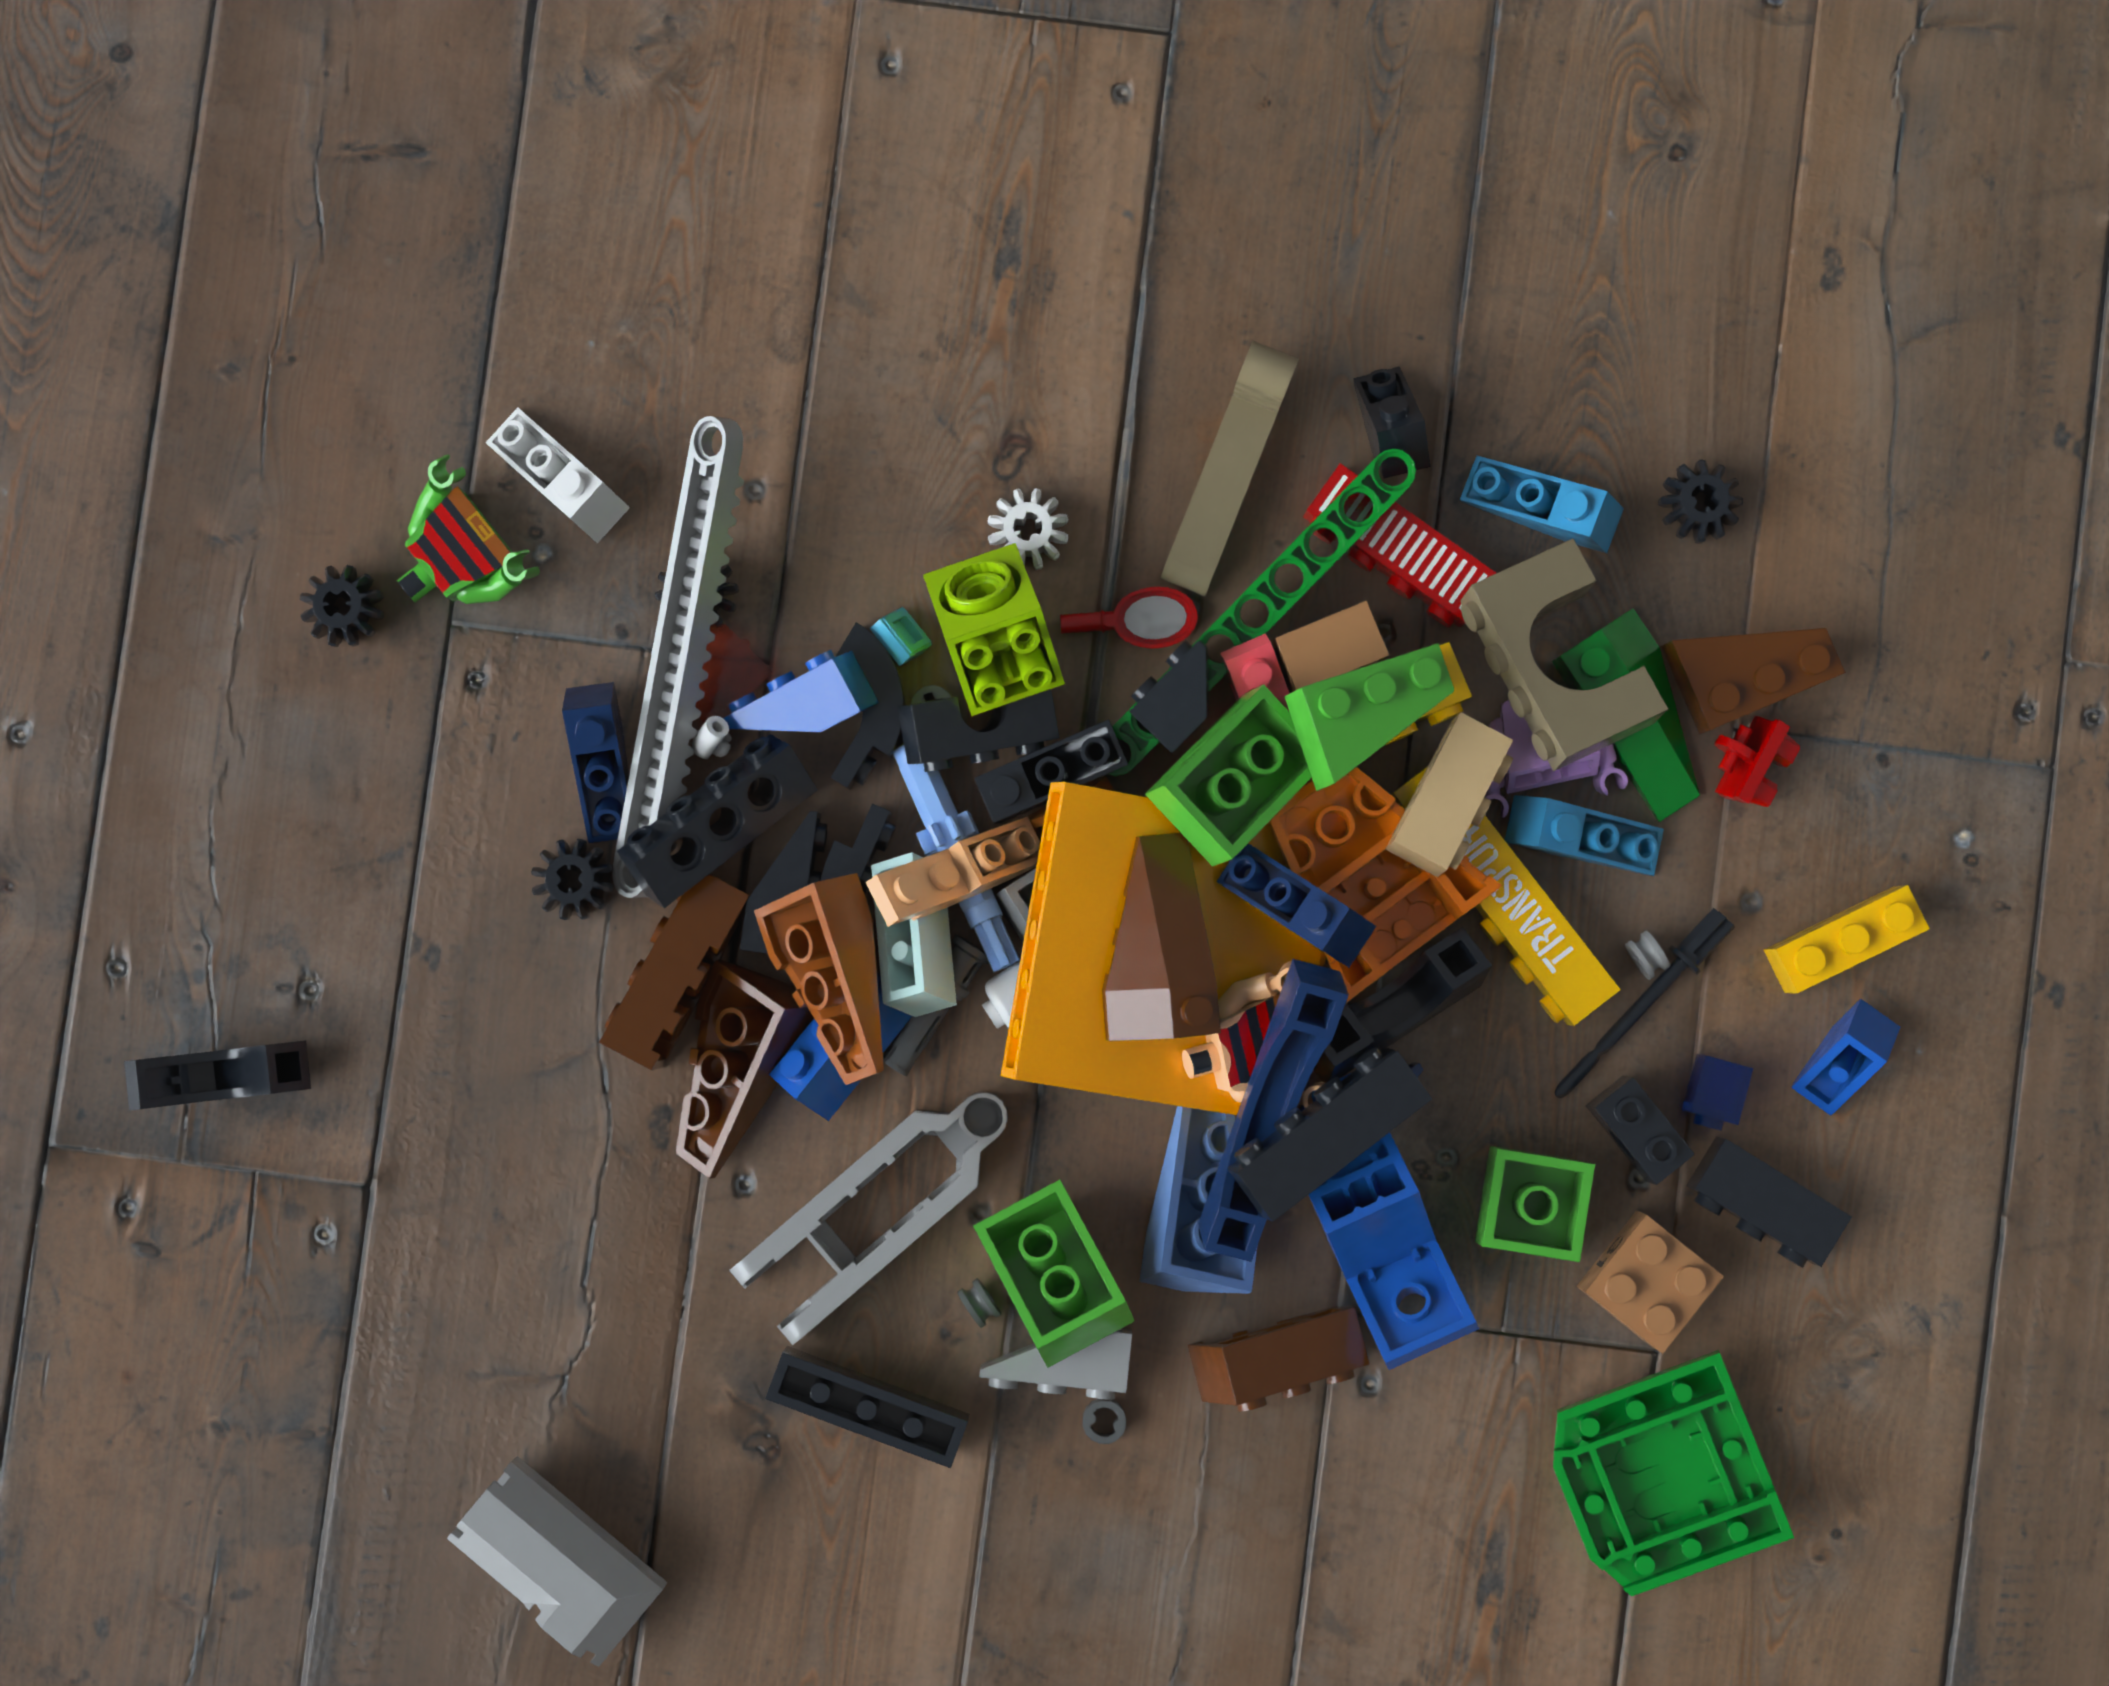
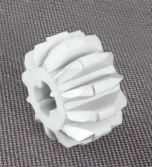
(1018, 515)

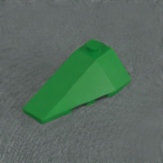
(1657, 755)

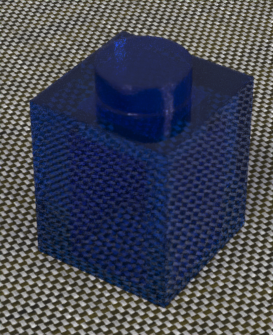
(1716, 1091)

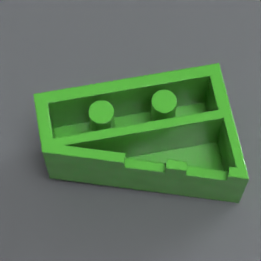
(1362, 710)

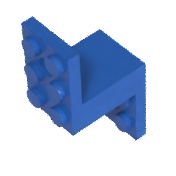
(1389, 1252)

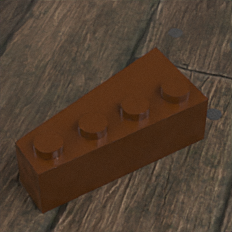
(675, 972)

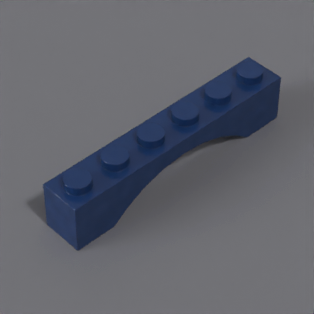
(1293, 1044)

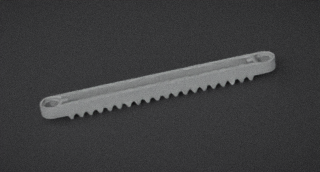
(682, 633)

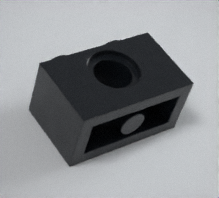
(1640, 1129)

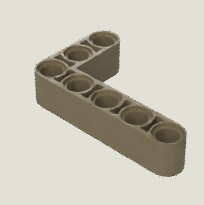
(1229, 468)

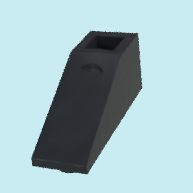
(1026, 781)
(787, 874)

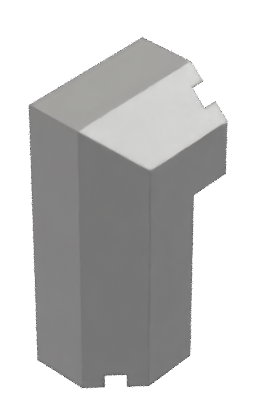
(558, 1560)

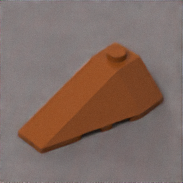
(829, 953)

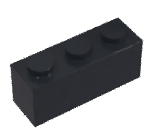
(1767, 1203)

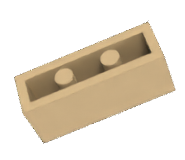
(1451, 796)

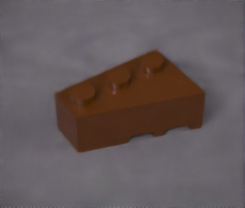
(1746, 672)

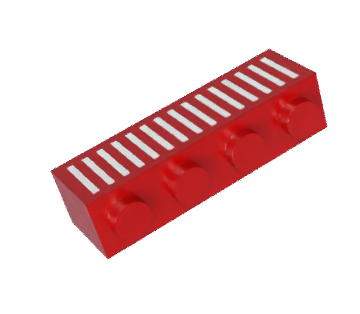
(1404, 550)

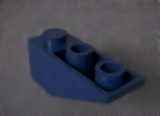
(597, 757)
(1297, 904)

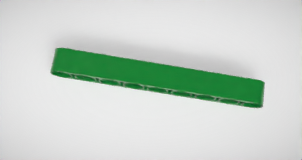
(1265, 587)

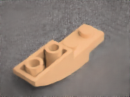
(956, 872)

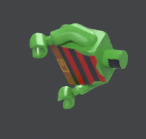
(458, 545)

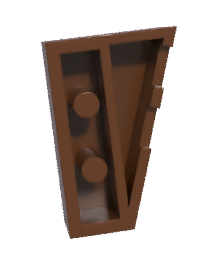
(1280, 1358)

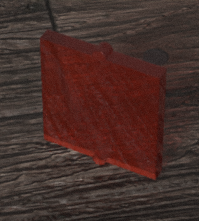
(731, 673)

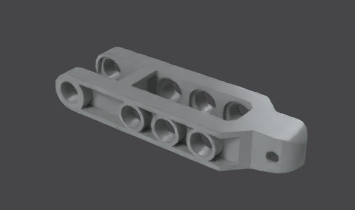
(965, 1134)

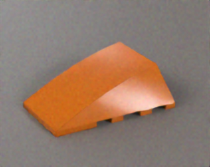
(1339, 845)

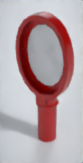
(1143, 618)

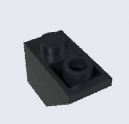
(1392, 419)
(1179, 699)

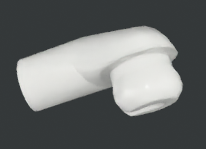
(712, 738)

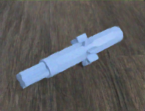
(942, 831)

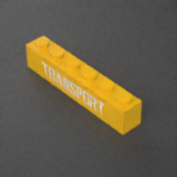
(1531, 927)

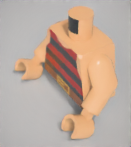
(1244, 1020)

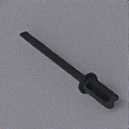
(1689, 955)

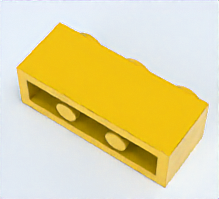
(1846, 939)

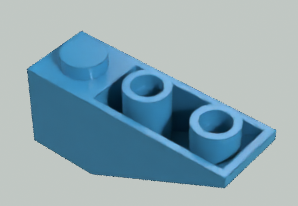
(1544, 503)
(1583, 834)

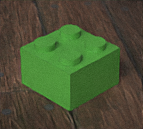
(1534, 1203)

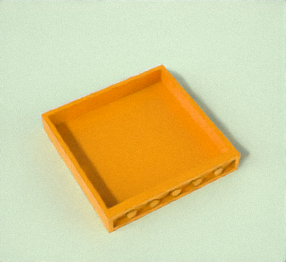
(1068, 949)

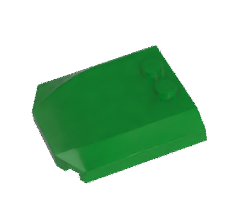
(1666, 1476)

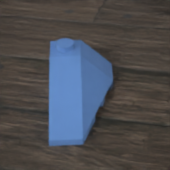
(1173, 1239)

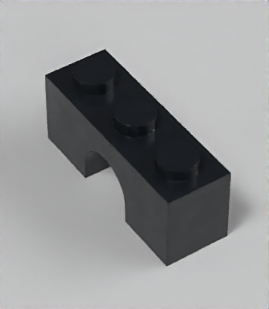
(937, 733)

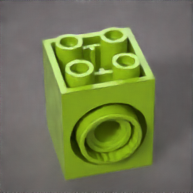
(994, 629)

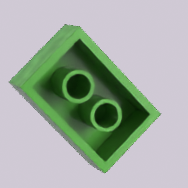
(1234, 777)
(1054, 1273)

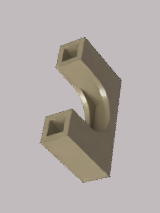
(1562, 720)

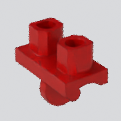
(1749, 758)

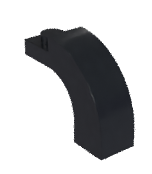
(217, 1075)

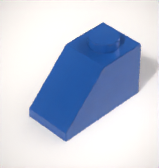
(1847, 1057)

